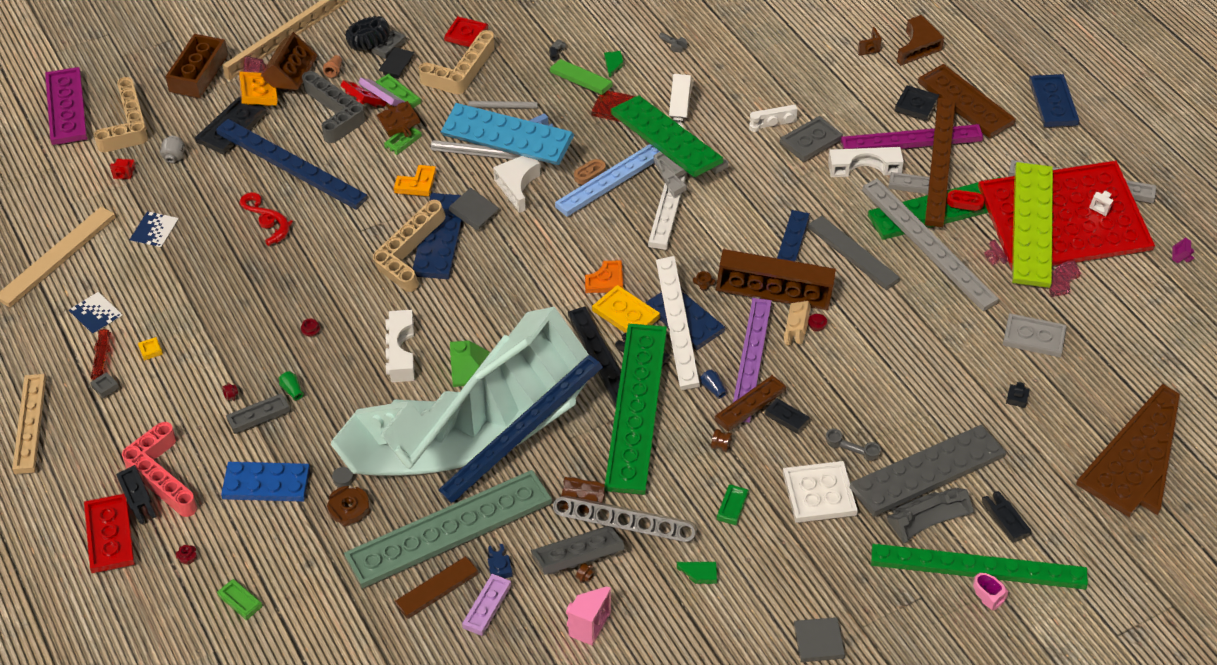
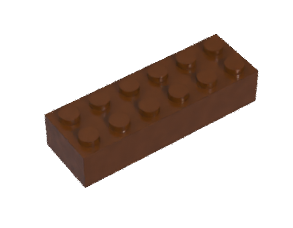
(775, 279)

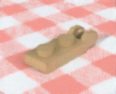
(797, 322)

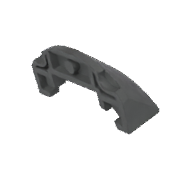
(928, 511)

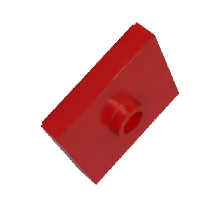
(464, 31)

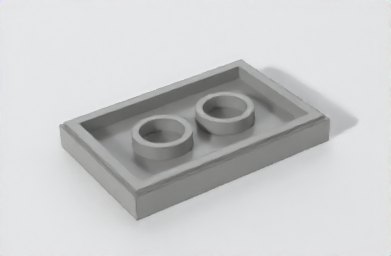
(1034, 335)

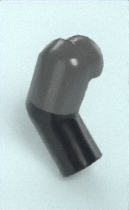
(553, 50)

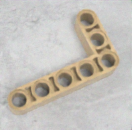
(460, 77)
(125, 134)
(399, 245)

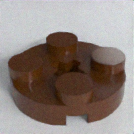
(348, 515)

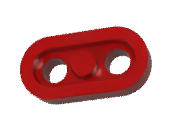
(965, 200)

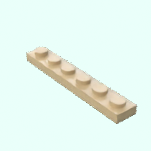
(29, 424)

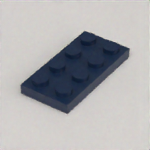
(1054, 100)
(701, 324)

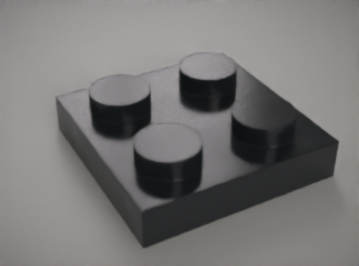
(916, 103)

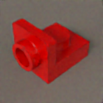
(122, 168)

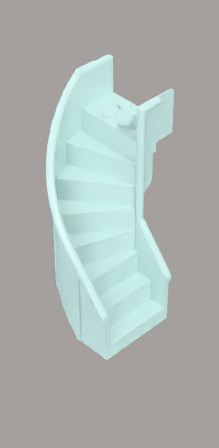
(450, 432)

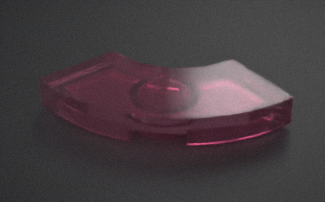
(1062, 277)

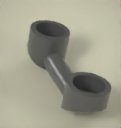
(870, 451)

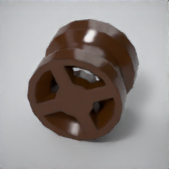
(721, 440)

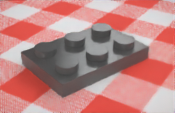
(811, 138)

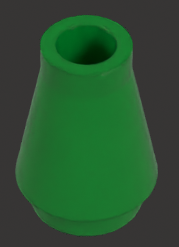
(291, 385)

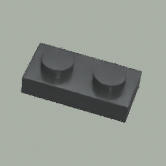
(394, 40)

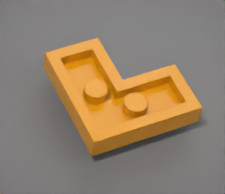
(417, 185)

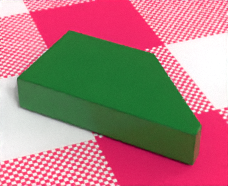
(613, 61)
(699, 571)

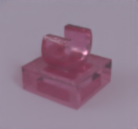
(253, 64)
(997, 253)

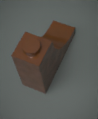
(924, 41)

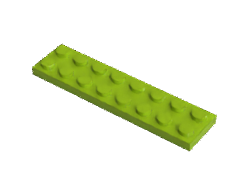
(1032, 225)

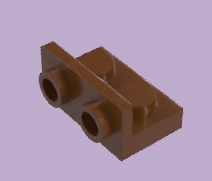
(582, 489)

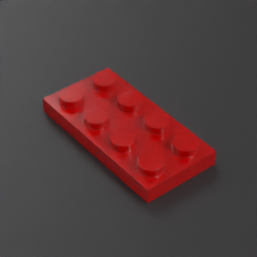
(108, 533)

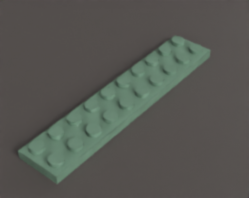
(447, 528)

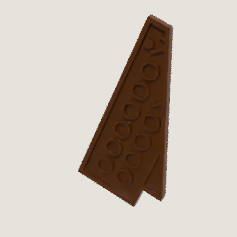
(1137, 459)

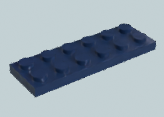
(437, 250)

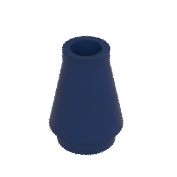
(713, 383)

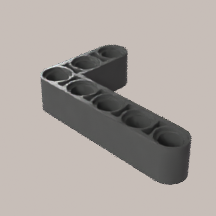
(348, 111)

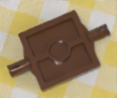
(398, 119)

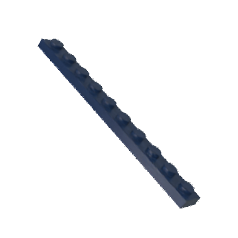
(292, 164)
(520, 429)

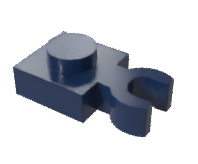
(498, 563)

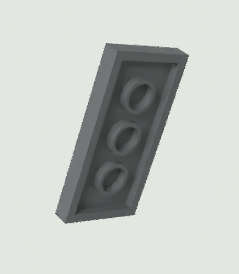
(577, 549)

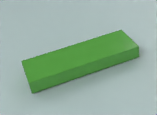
(399, 90)

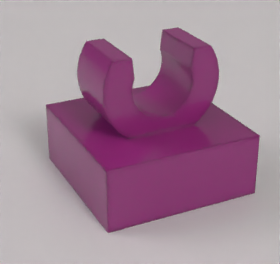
(1182, 250)

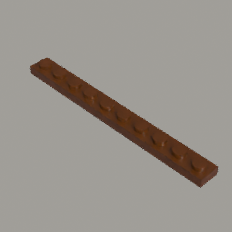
(940, 163)

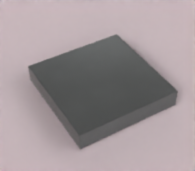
(473, 209)
(819, 639)

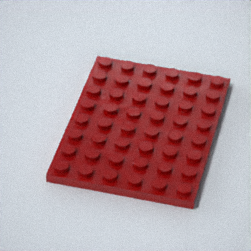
(1076, 229)

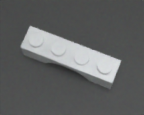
(886, 160)
(400, 362)

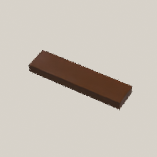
(750, 403)
(436, 587)

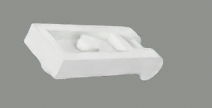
(772, 117)

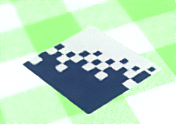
(153, 229)
(95, 312)

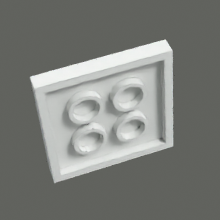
(819, 491)

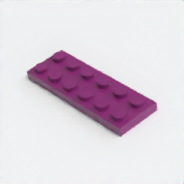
(65, 106)

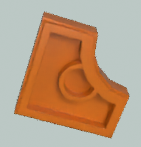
(605, 278)

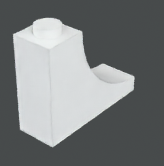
(680, 96)
(514, 177)

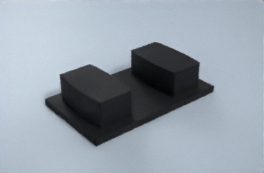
(396, 62)

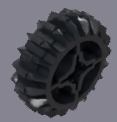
(367, 33)

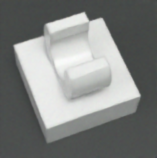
(1101, 203)

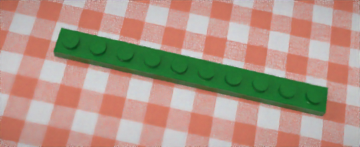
(971, 565)

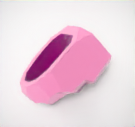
(990, 590)

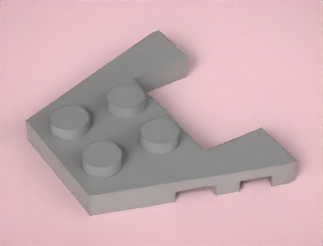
(671, 172)

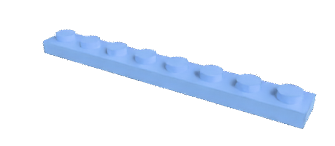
(606, 181)

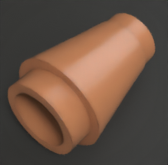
(332, 66)

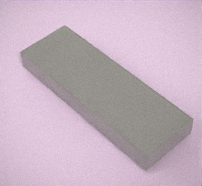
(908, 183)

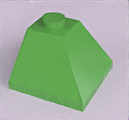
(465, 360)

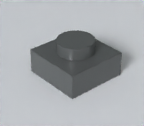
(104, 385)

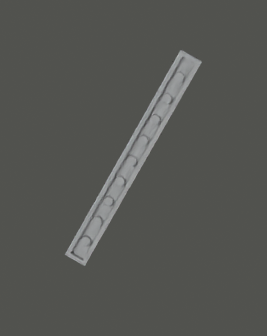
(930, 244)

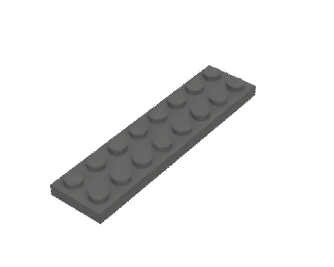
(927, 470)

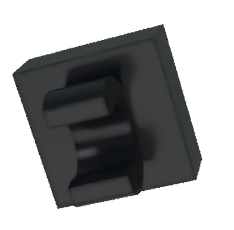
(1018, 395)

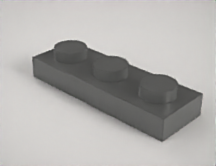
(258, 413)

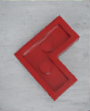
(362, 95)

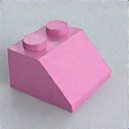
(589, 614)

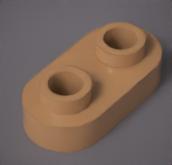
(589, 171)

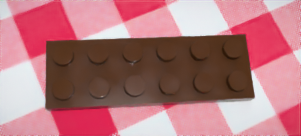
(969, 101)

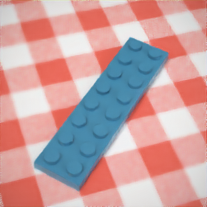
(507, 133)

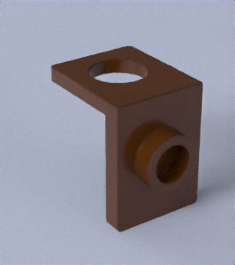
(870, 45)

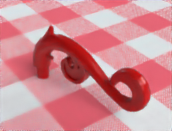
(267, 218)

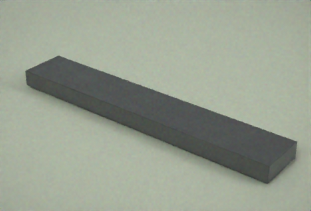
(854, 252)

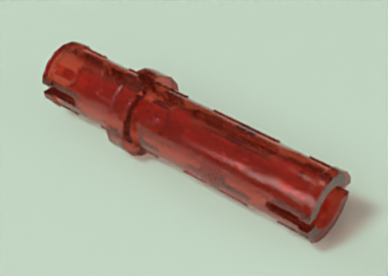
(101, 350)

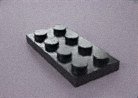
(240, 113)

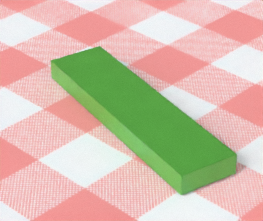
(581, 76)

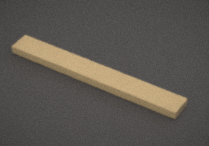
(55, 256)

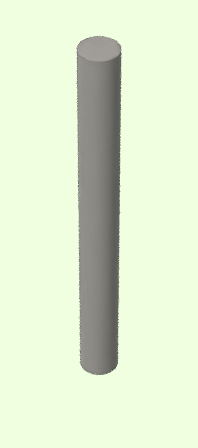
(503, 104)

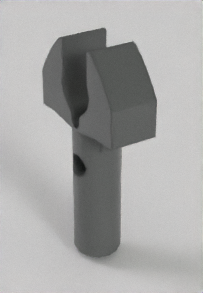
(676, 44)

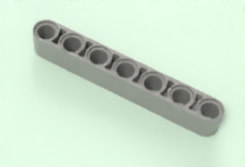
(614, 518)

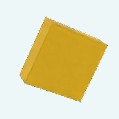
(150, 348)

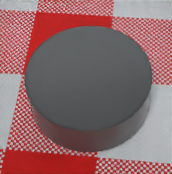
(342, 477)

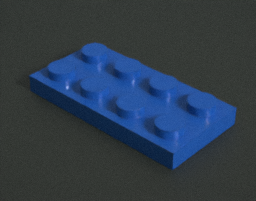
(265, 481)

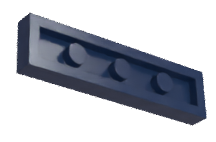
(793, 235)

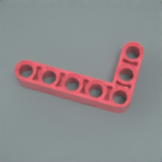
(156, 478)

